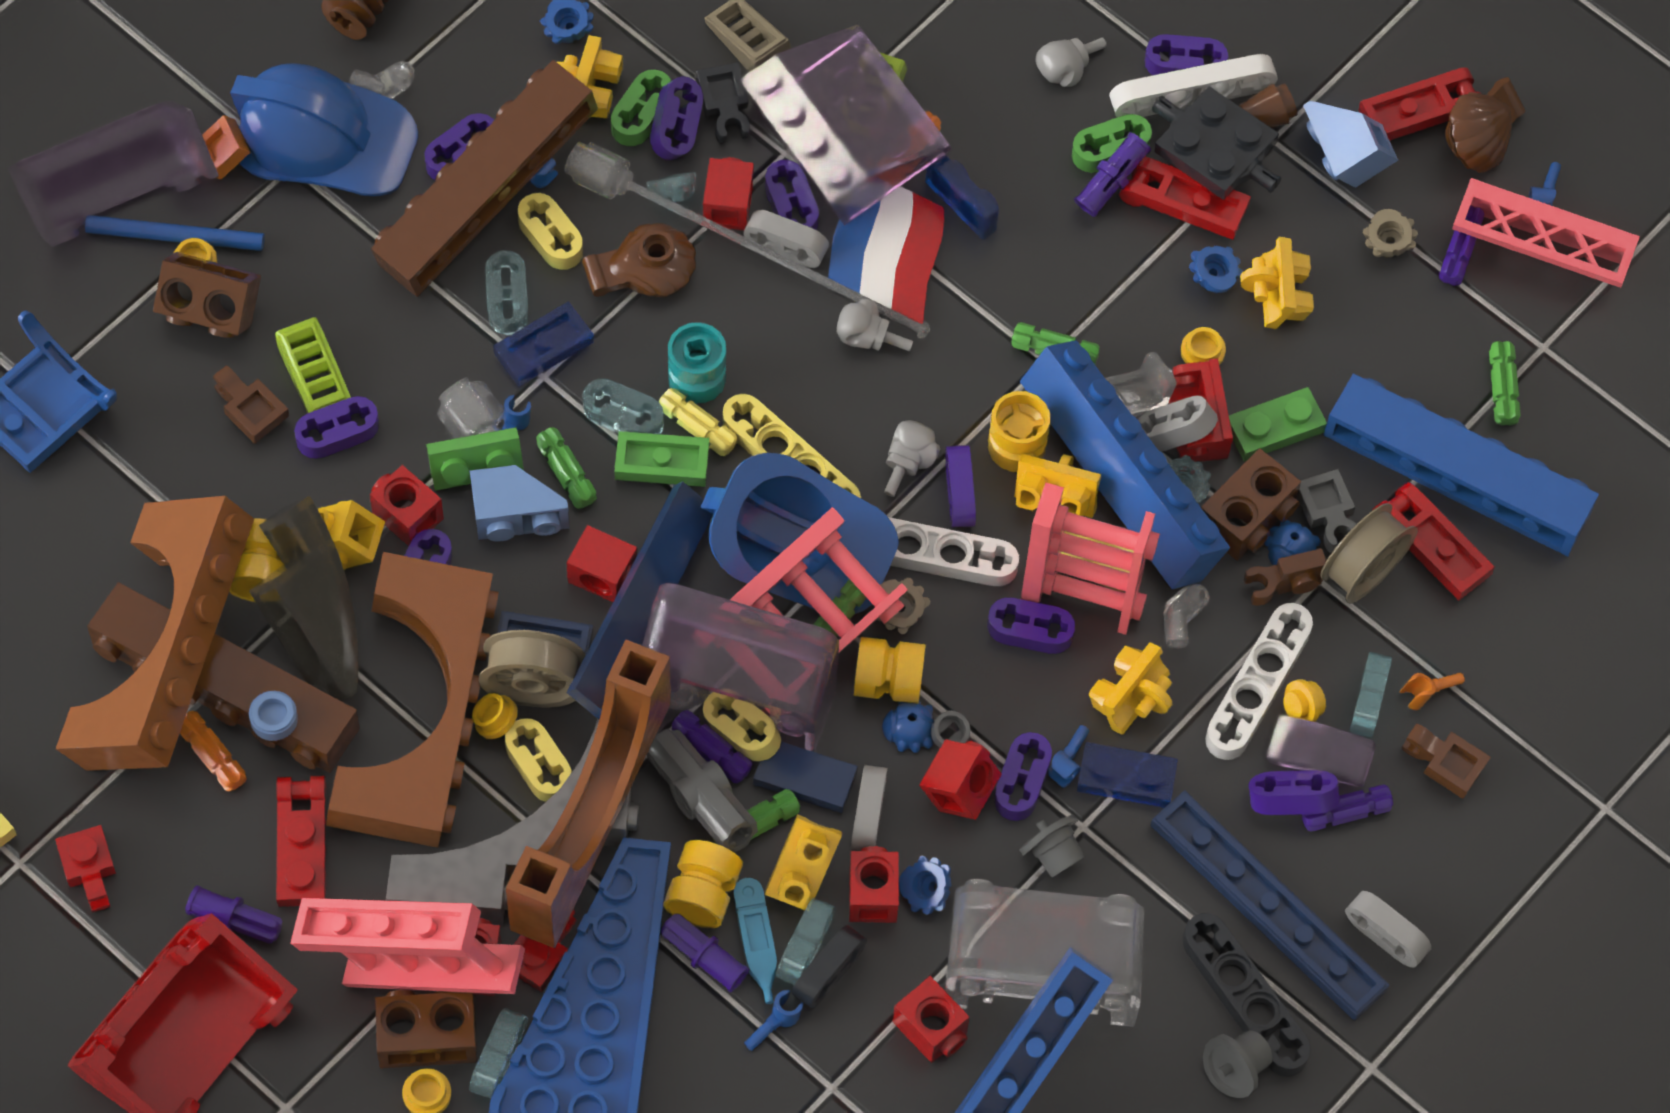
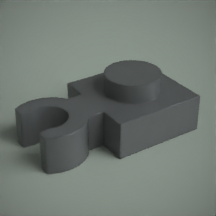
(1327, 504)

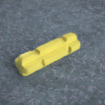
(698, 421)

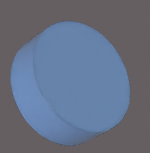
(273, 715)

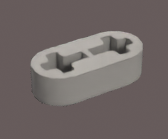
(787, 238)
(1179, 422)
(869, 807)
(1388, 929)

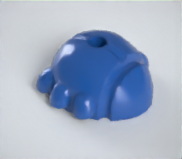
(566, 15)
(1218, 262)
(1282, 545)
(908, 733)
(918, 885)

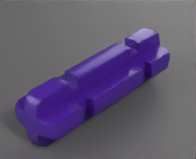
(1460, 251)
(712, 746)
(1352, 807)

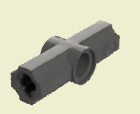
(701, 790)

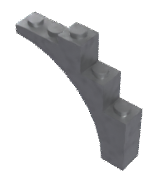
(484, 869)

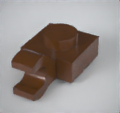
(249, 407)
(1292, 573)
(1452, 761)

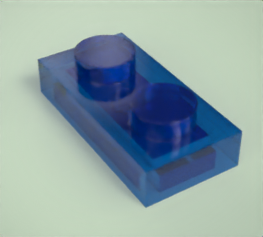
(970, 203)
(543, 343)
(1127, 775)

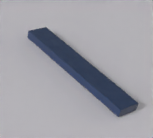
(658, 562)
(1270, 905)

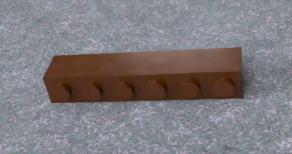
(484, 177)
(230, 679)

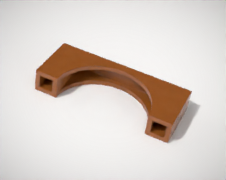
(145, 714)
(411, 794)
(552, 878)

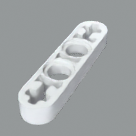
(1182, 87)
(935, 539)
(1256, 679)

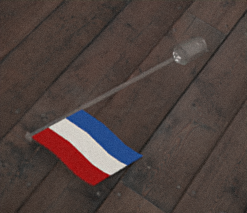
(874, 257)

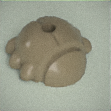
(1387, 227)
(913, 602)

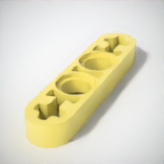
(775, 427)

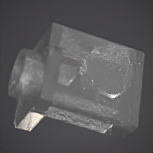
(1146, 387)

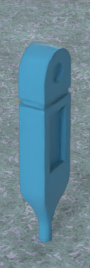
(756, 934)

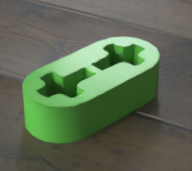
(633, 103)
(1107, 138)

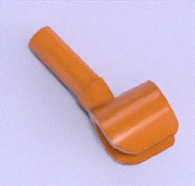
(1425, 687)

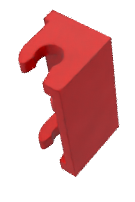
(1205, 381)

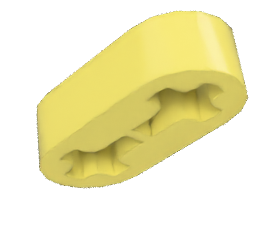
(543, 236)
(735, 731)
(529, 765)

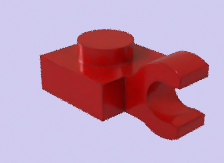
(86, 862)
(542, 960)

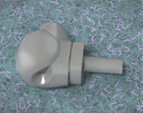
(1064, 60)
(863, 328)
(910, 450)

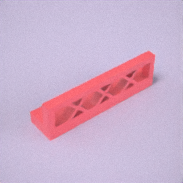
(1548, 224)

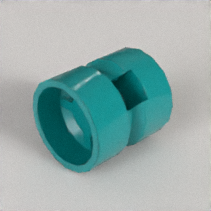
(697, 362)

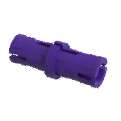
(1112, 174)

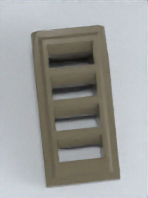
(741, 47)

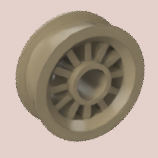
(1368, 553)
(531, 667)

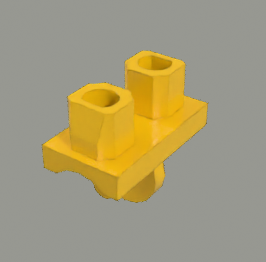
(596, 65)
(1274, 281)
(1079, 484)
(1138, 691)
(803, 862)

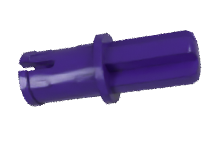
(234, 914)
(704, 952)

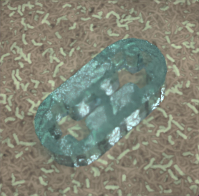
(497, 292)
(624, 408)
(1370, 694)
(805, 940)
(498, 1051)

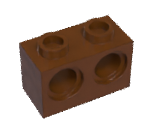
(207, 284)
(1241, 500)
(425, 1042)

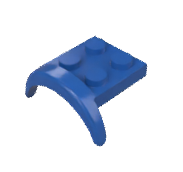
(46, 398)

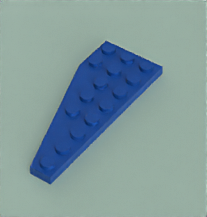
(595, 1014)

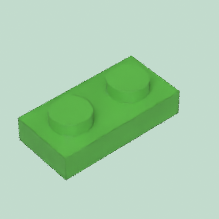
(1277, 423)
(455, 458)
(661, 458)

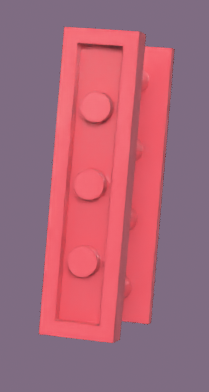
(1045, 558)
(791, 570)
(408, 945)

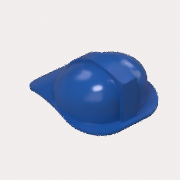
(323, 130)
(773, 504)

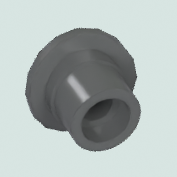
(1055, 845)
(1236, 1062)

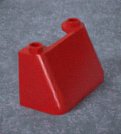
(183, 1021)

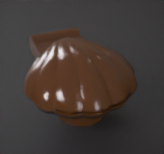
(1482, 125)
(649, 261)

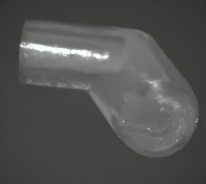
(388, 82)
(1181, 610)

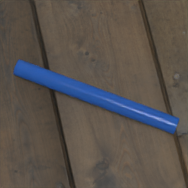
(174, 232)

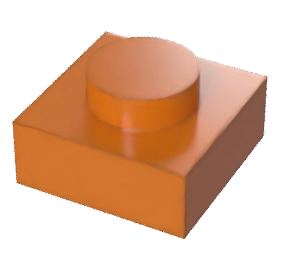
(225, 145)

